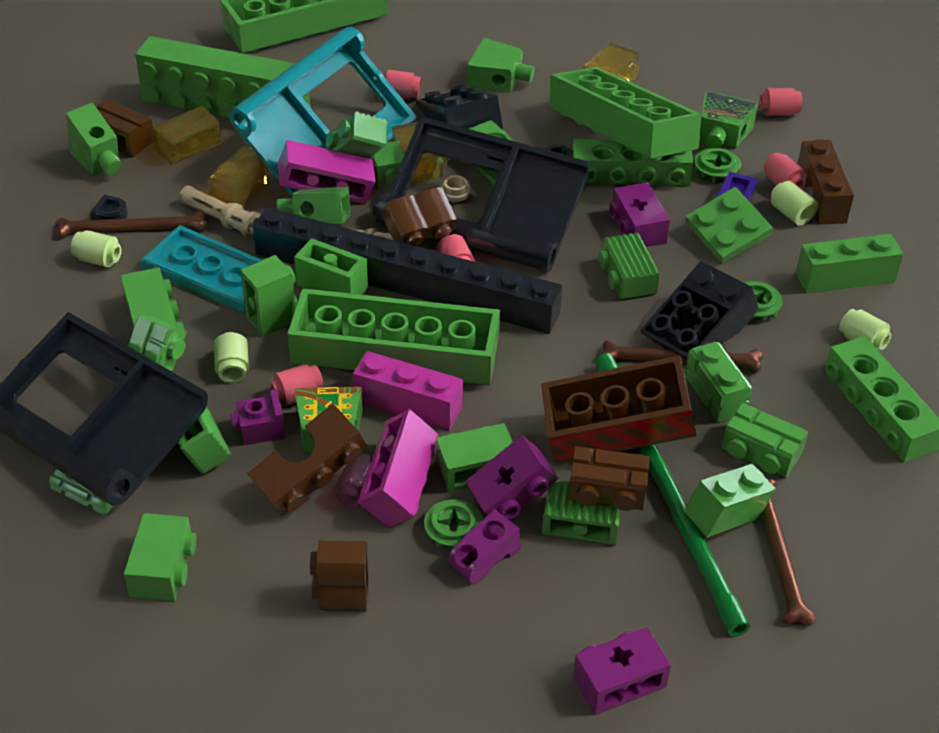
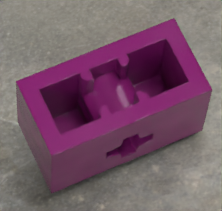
(640, 212)
(512, 479)
(621, 670)

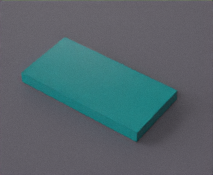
(201, 265)

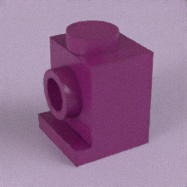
(259, 419)

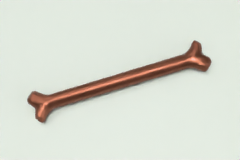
(68, 227)
(749, 360)
(797, 610)

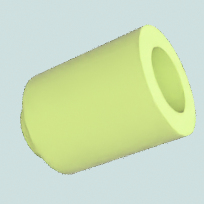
(793, 202)

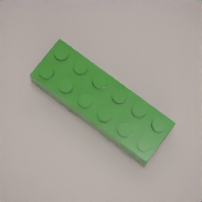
(271, 22)
(203, 76)
(625, 112)
(342, 327)

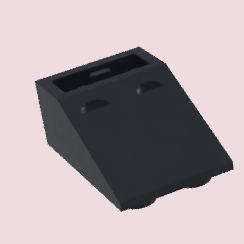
(461, 106)
(702, 311)

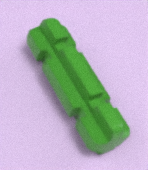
(75, 491)

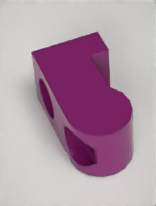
(485, 547)

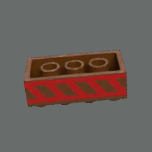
(618, 408)

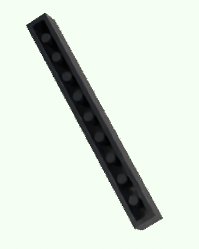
(417, 270)

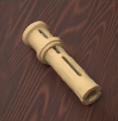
(241, 217)

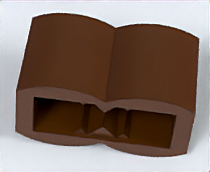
(419, 217)
(340, 575)

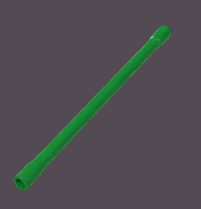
(725, 602)

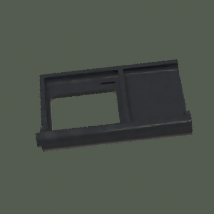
(528, 201)
(127, 430)

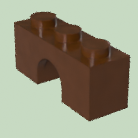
(828, 181)
(289, 483)

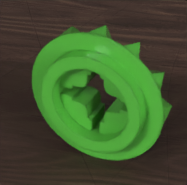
(708, 158)
(770, 299)
(440, 515)

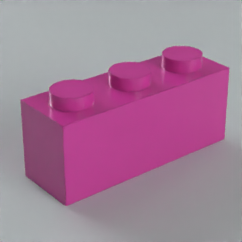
(316, 167)
(401, 386)
(398, 469)

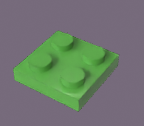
(728, 225)

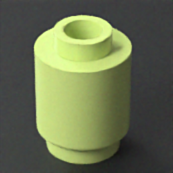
(96, 248)
(860, 323)
(231, 357)

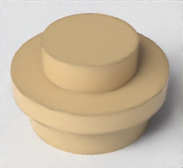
(456, 188)

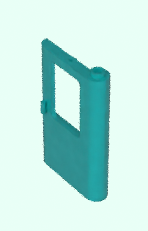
(281, 114)

